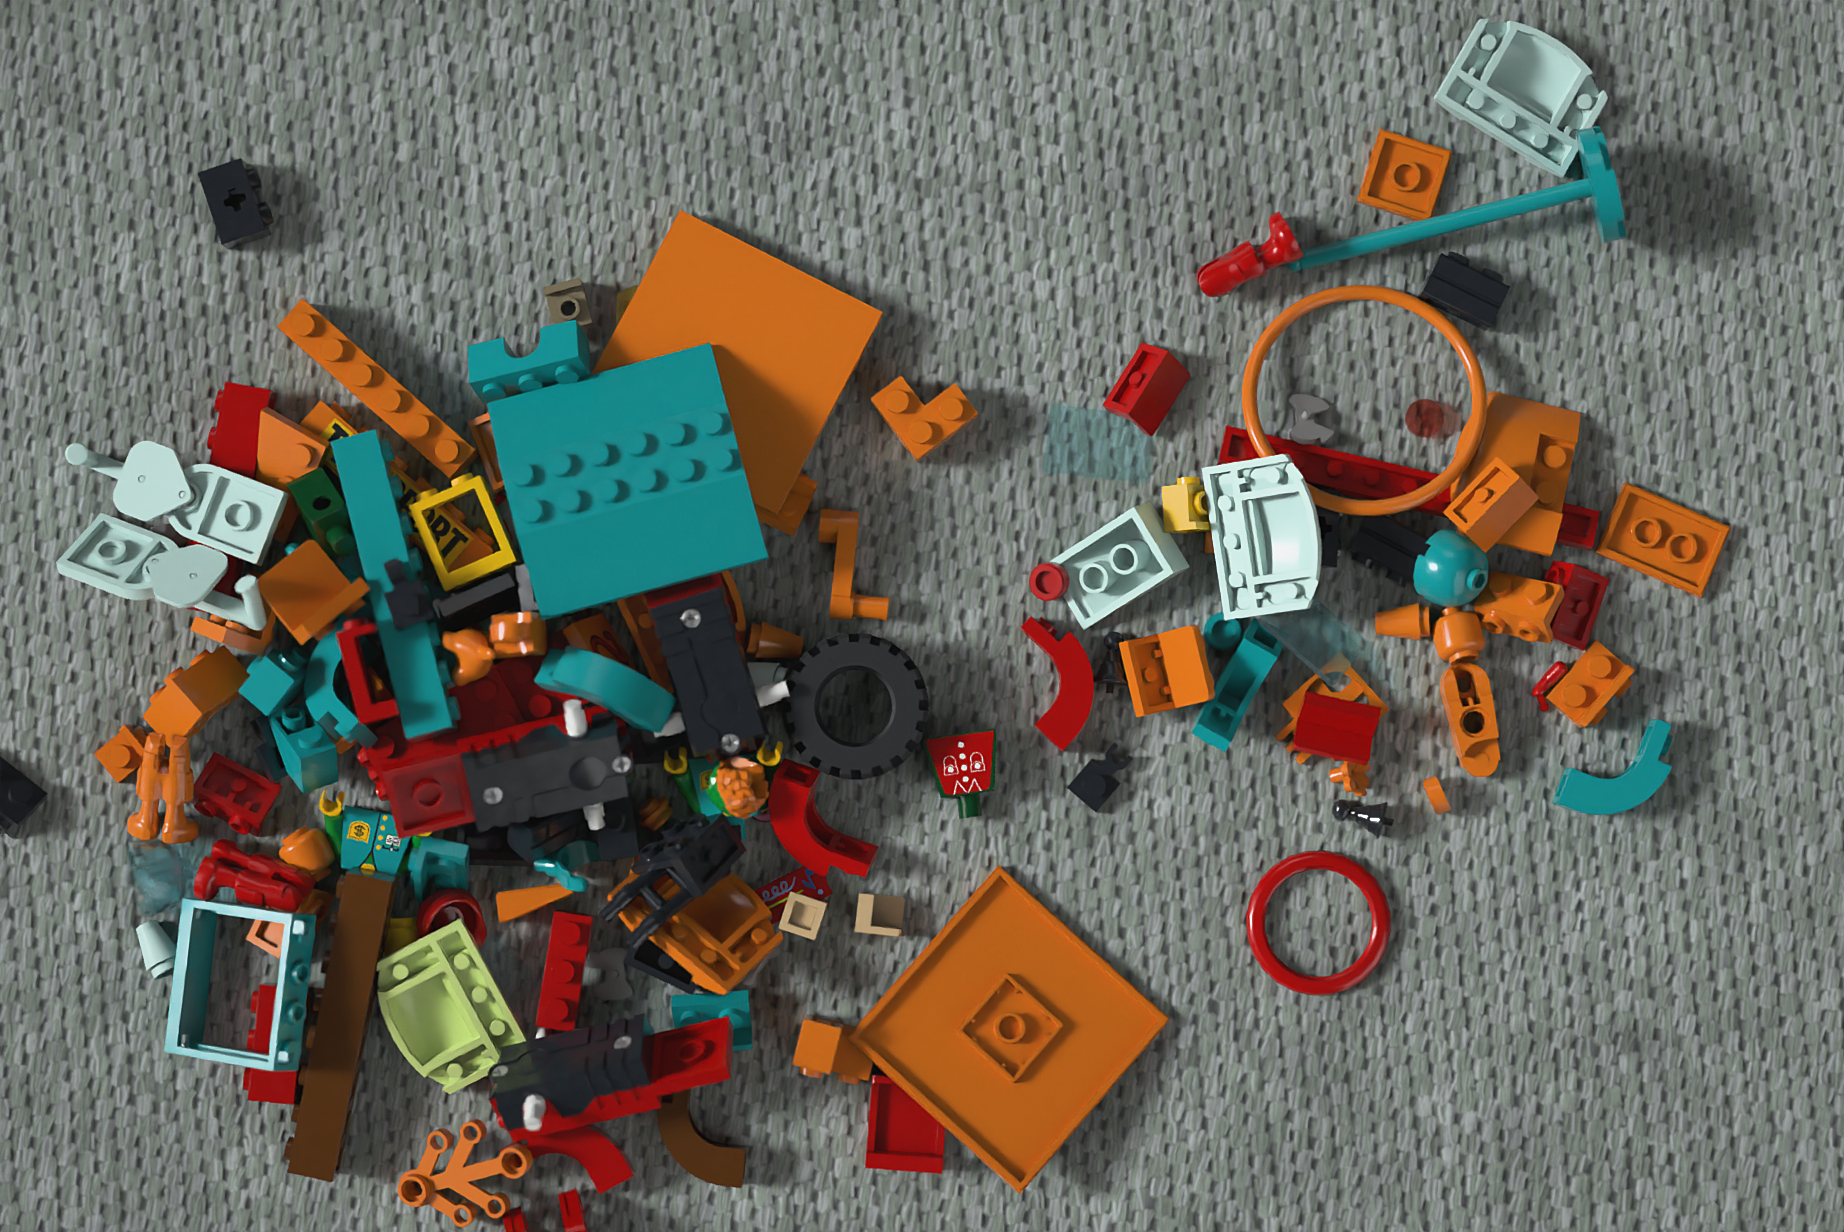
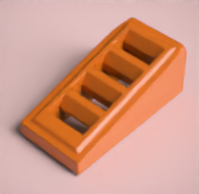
(521, 901)

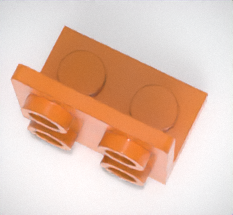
(235, 634)

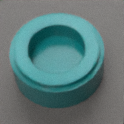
(1222, 633)

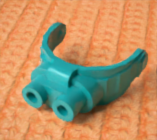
(568, 857)

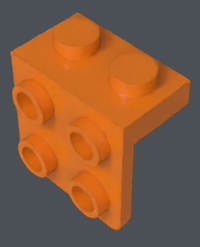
(310, 592)
(1167, 670)

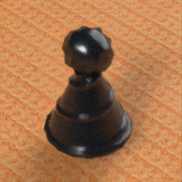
(1111, 669)
(1370, 816)

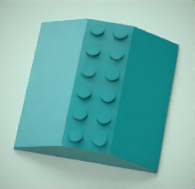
(626, 481)

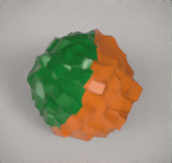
(738, 787)

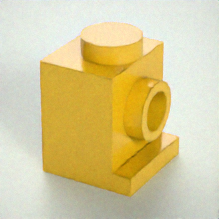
(1185, 507)

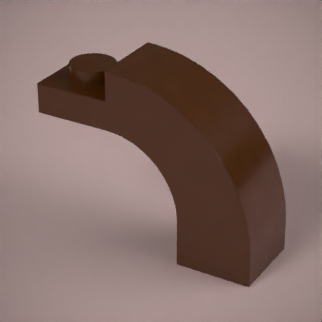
(697, 1154)

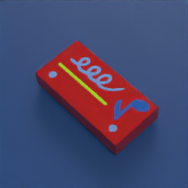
(800, 881)

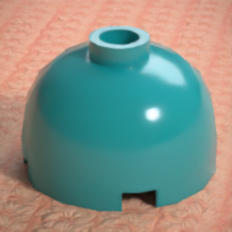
(1451, 570)

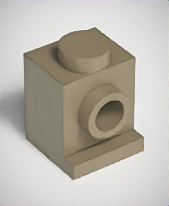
(569, 292)

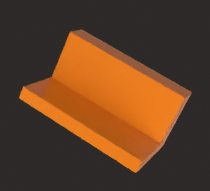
(1491, 504)

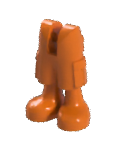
(169, 780)

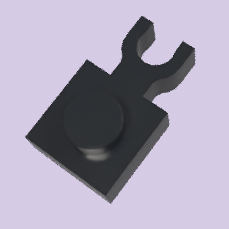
(1096, 782)

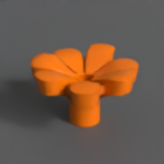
(1352, 777)

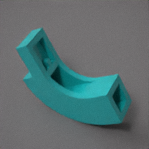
(607, 684)
(1237, 686)
(329, 691)
(1622, 792)

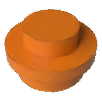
(654, 813)

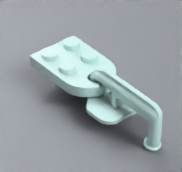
(221, 512)
(149, 565)

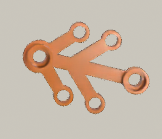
(459, 1176)

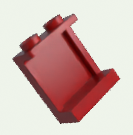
(358, 675)
(901, 1131)

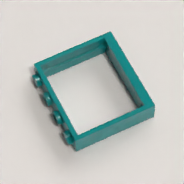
(192, 982)

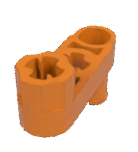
(841, 528)

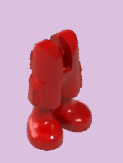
(1247, 263)
(261, 882)

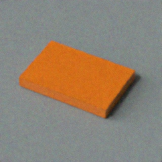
(1662, 540)

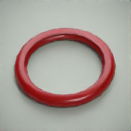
(1318, 984)

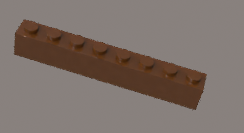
(341, 1024)

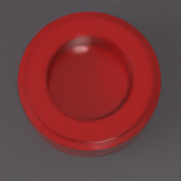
(1049, 581)

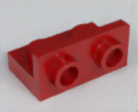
(1580, 604)
(234, 795)

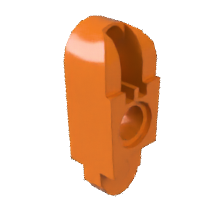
(519, 635)
(1477, 751)

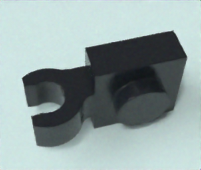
(408, 601)
(268, 752)

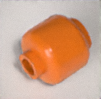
(1458, 635)
(309, 851)

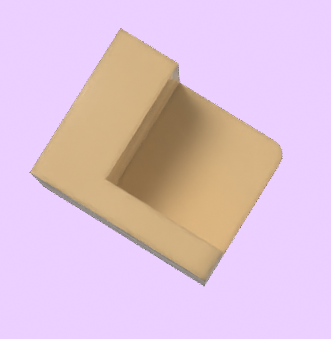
(879, 914)
(803, 915)

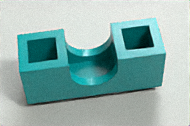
(559, 358)

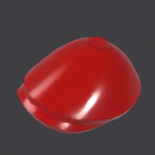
(448, 906)

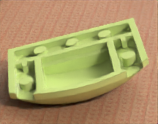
(446, 1007)

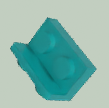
(440, 864)
(703, 1007)

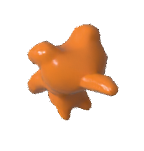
(472, 653)

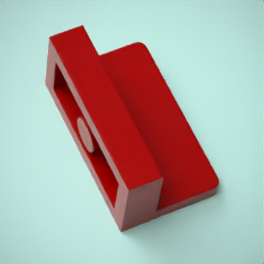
(1147, 388)
(1335, 728)

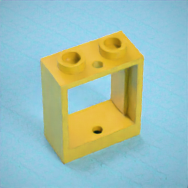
(481, 568)

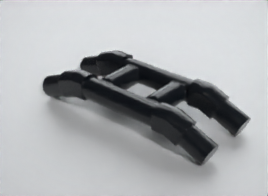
(662, 909)

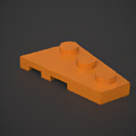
(284, 455)

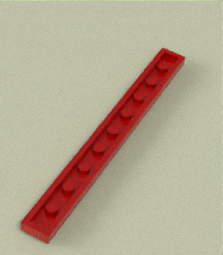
(1382, 480)

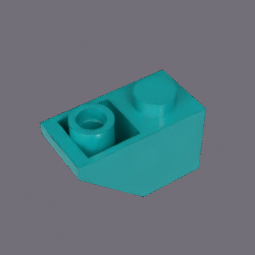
(304, 748)

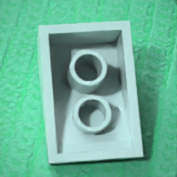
(1119, 564)

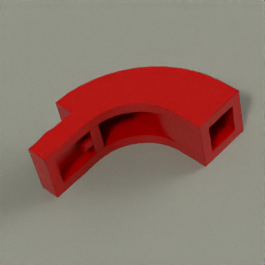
(1076, 684)
(805, 832)
(591, 1147)

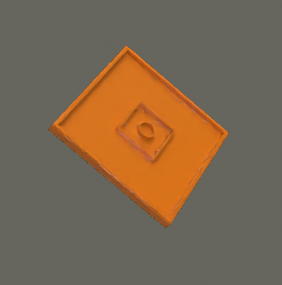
(774, 333)
(1008, 1029)

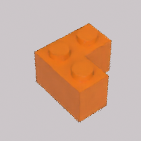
(920, 426)
(195, 694)
(825, 1049)

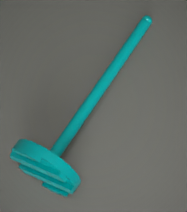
(1598, 185)

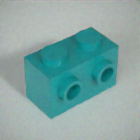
(276, 679)

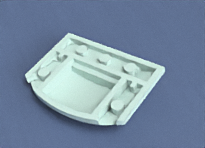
(1523, 92)
(1263, 536)

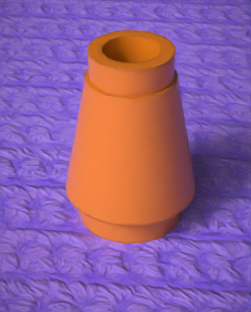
(1404, 622)
(772, 642)

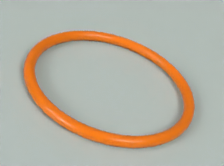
(1410, 303)

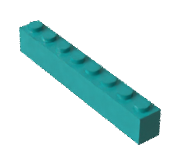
(382, 535)

